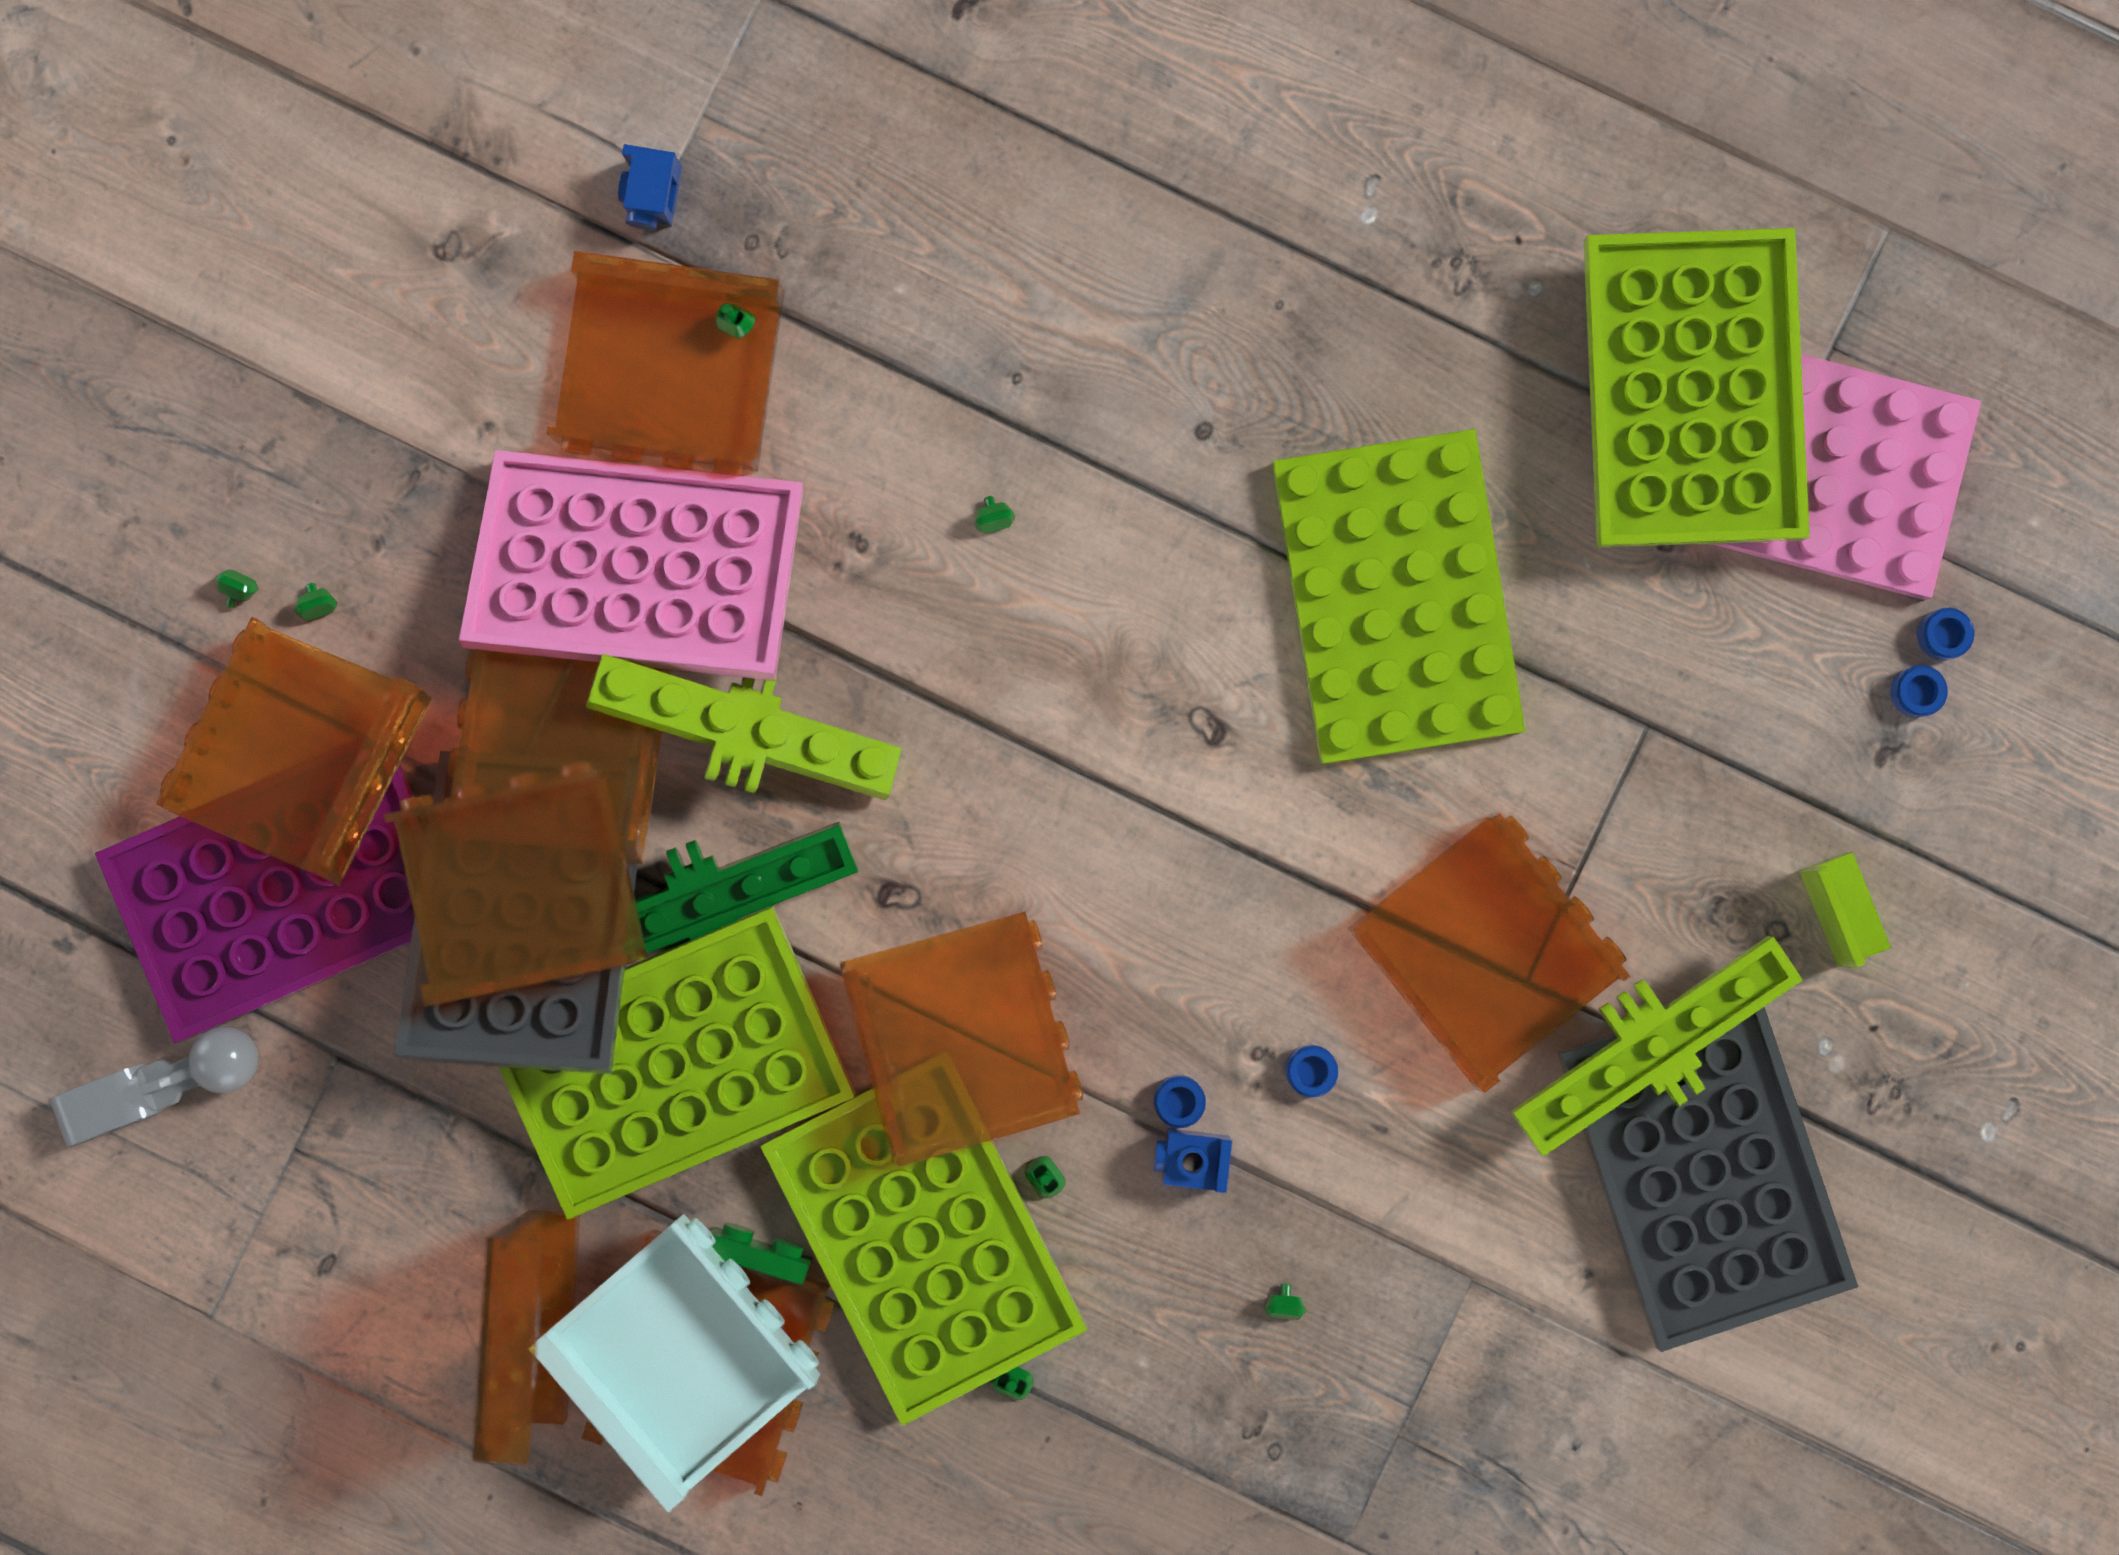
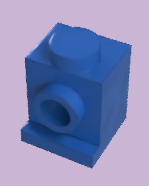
(649, 186)
(1215, 1155)

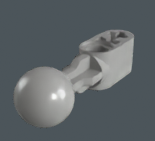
(218, 1061)

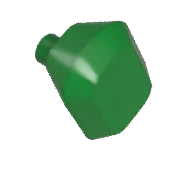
(734, 320)
(993, 516)
(236, 587)
(315, 603)
(1045, 1177)
(1285, 1305)
(1014, 1383)

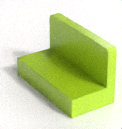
(1845, 910)

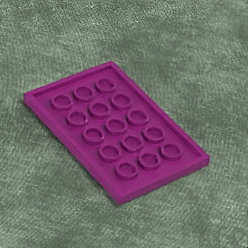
(243, 929)

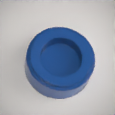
(1945, 634)
(1919, 691)
(1311, 1070)
(1179, 1101)

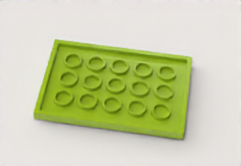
(1696, 387)
(1398, 596)
(706, 1058)
(923, 1256)

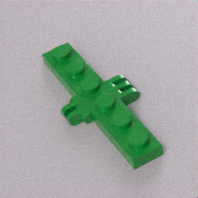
(710, 896)

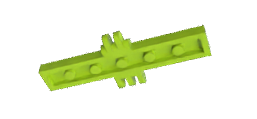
(743, 728)
(1656, 1045)

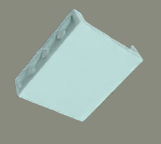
(677, 1360)

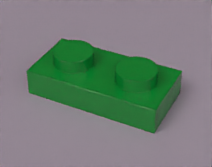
(780, 1259)

